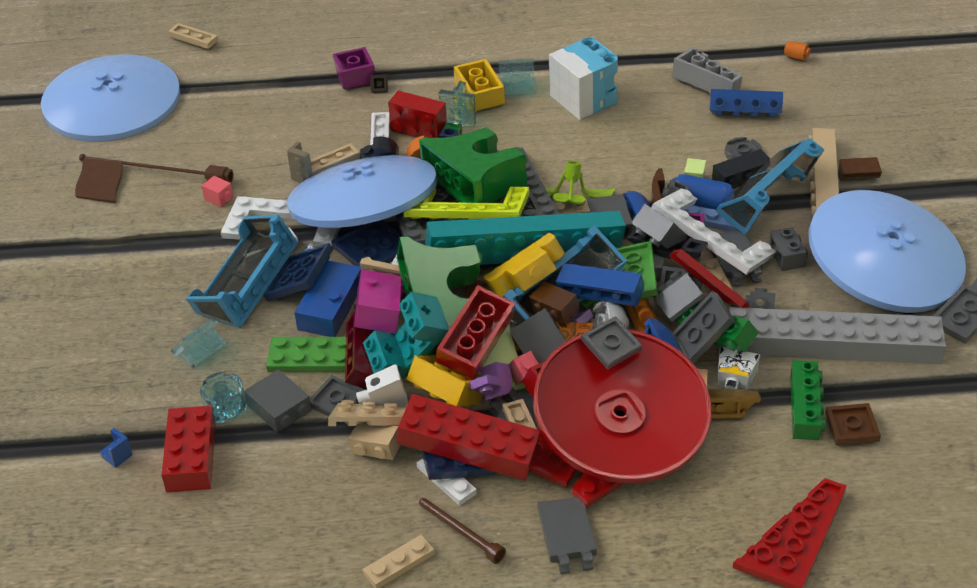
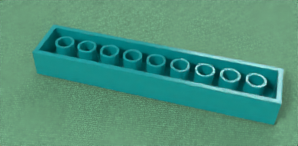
(505, 237)

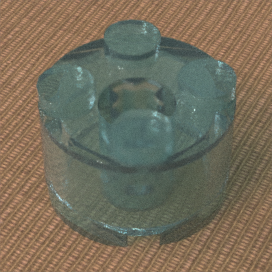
(224, 394)

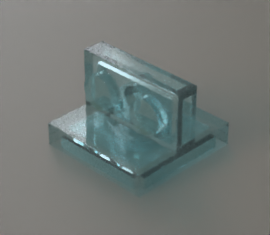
(517, 76)
(459, 105)
(200, 344)

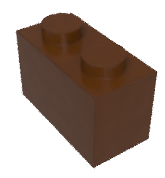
(559, 302)

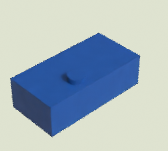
(329, 299)

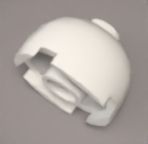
(608, 310)

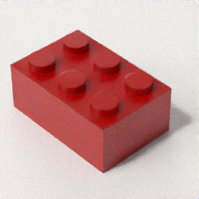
(416, 115)

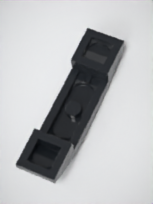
(692, 246)

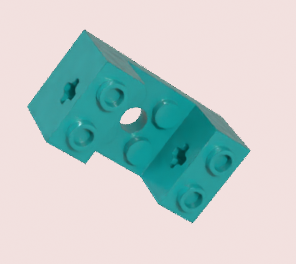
(421, 332)

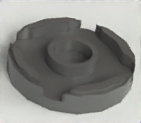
(740, 146)

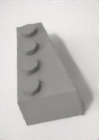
(704, 73)

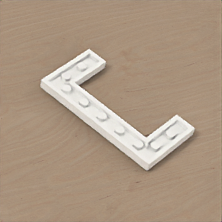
(252, 206)
(746, 261)

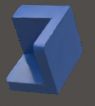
(118, 450)

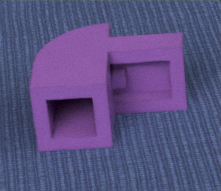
(494, 380)

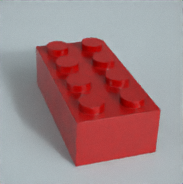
(475, 332)
(189, 449)

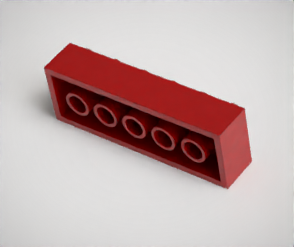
(468, 436)

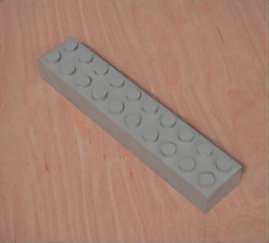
(845, 335)

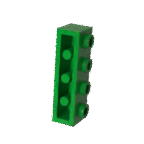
(736, 337)
(805, 400)

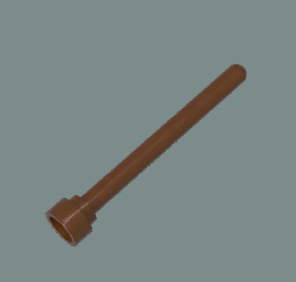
(493, 551)

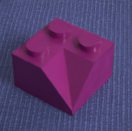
(354, 67)

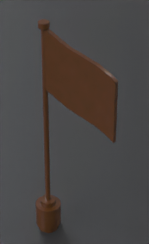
(102, 176)

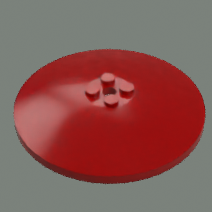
(655, 388)

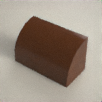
(859, 168)

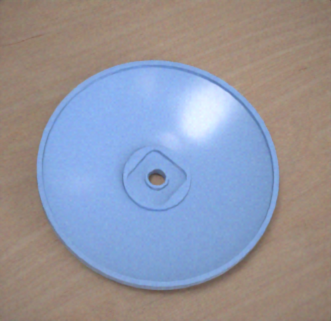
(110, 97)
(362, 191)
(899, 274)

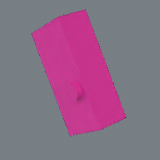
(378, 301)

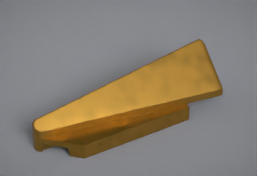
(731, 402)

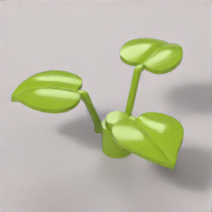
(572, 174)

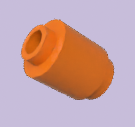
(797, 50)

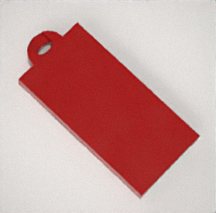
(708, 279)

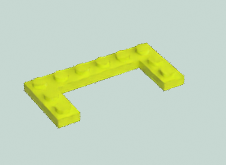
(511, 207)

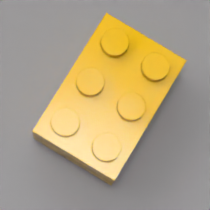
(482, 82)
(442, 382)

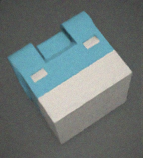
(583, 77)

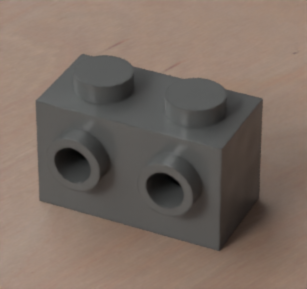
(789, 249)

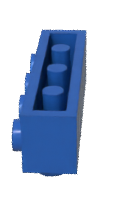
(746, 101)
(601, 284)

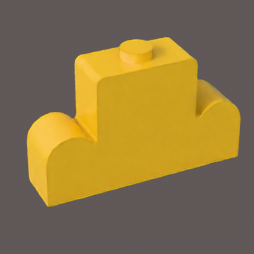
(526, 267)

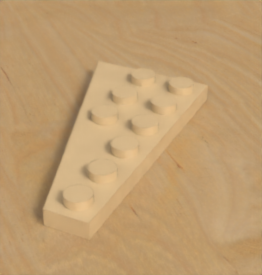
(368, 411)

